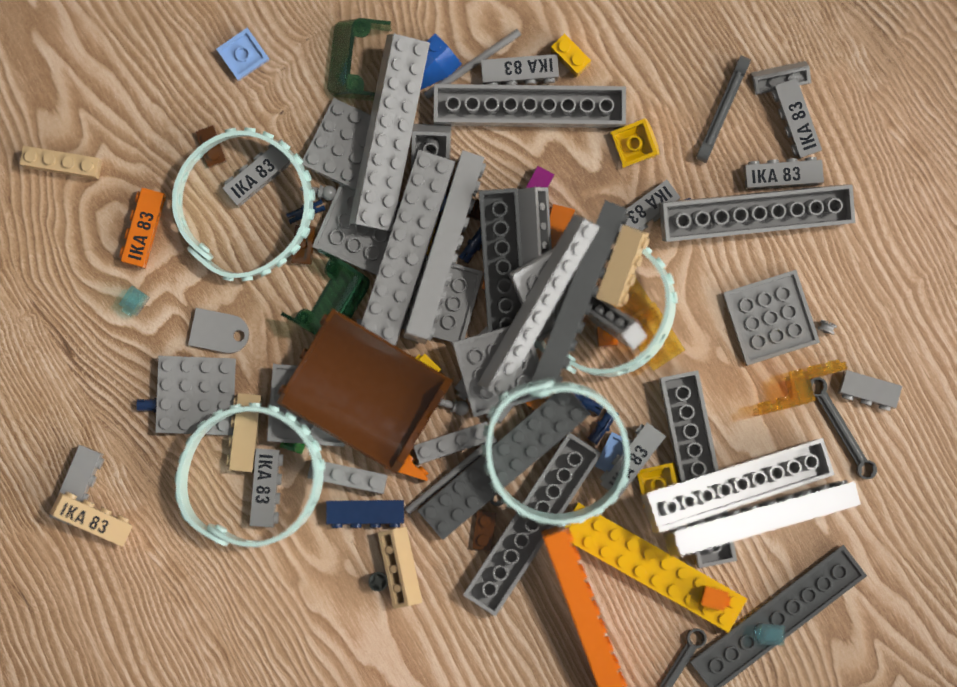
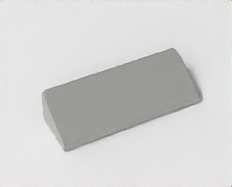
(766, 79)

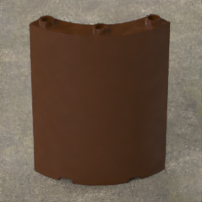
(364, 391)

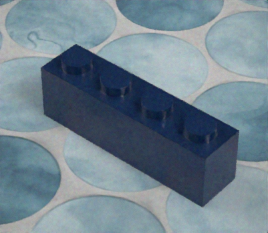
(365, 512)

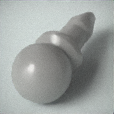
(326, 192)
(459, 407)

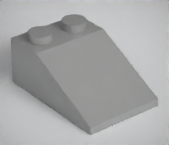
(431, 139)

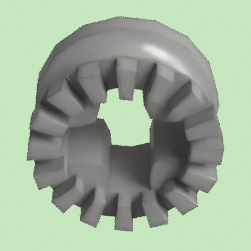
(827, 328)

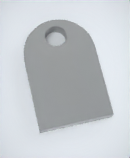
(216, 331)

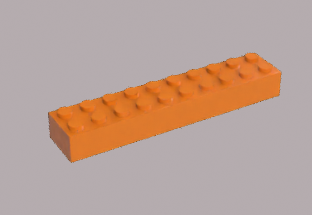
(582, 607)

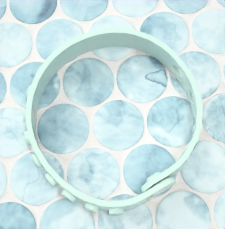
(200, 250)
(658, 340)
(541, 389)
(217, 532)

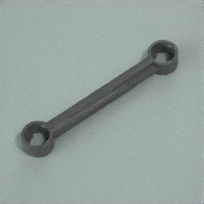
(723, 109)
(843, 430)
(683, 659)

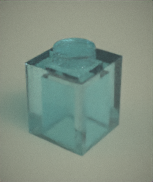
(133, 301)
(770, 634)

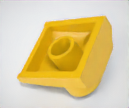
(635, 142)
(657, 478)

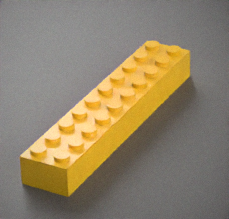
(653, 567)

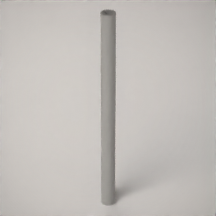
(476, 61)
(447, 478)

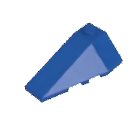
(440, 62)

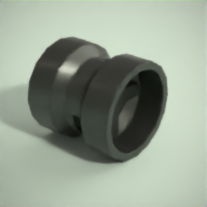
(376, 583)

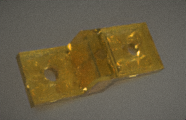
(649, 319)
(799, 387)

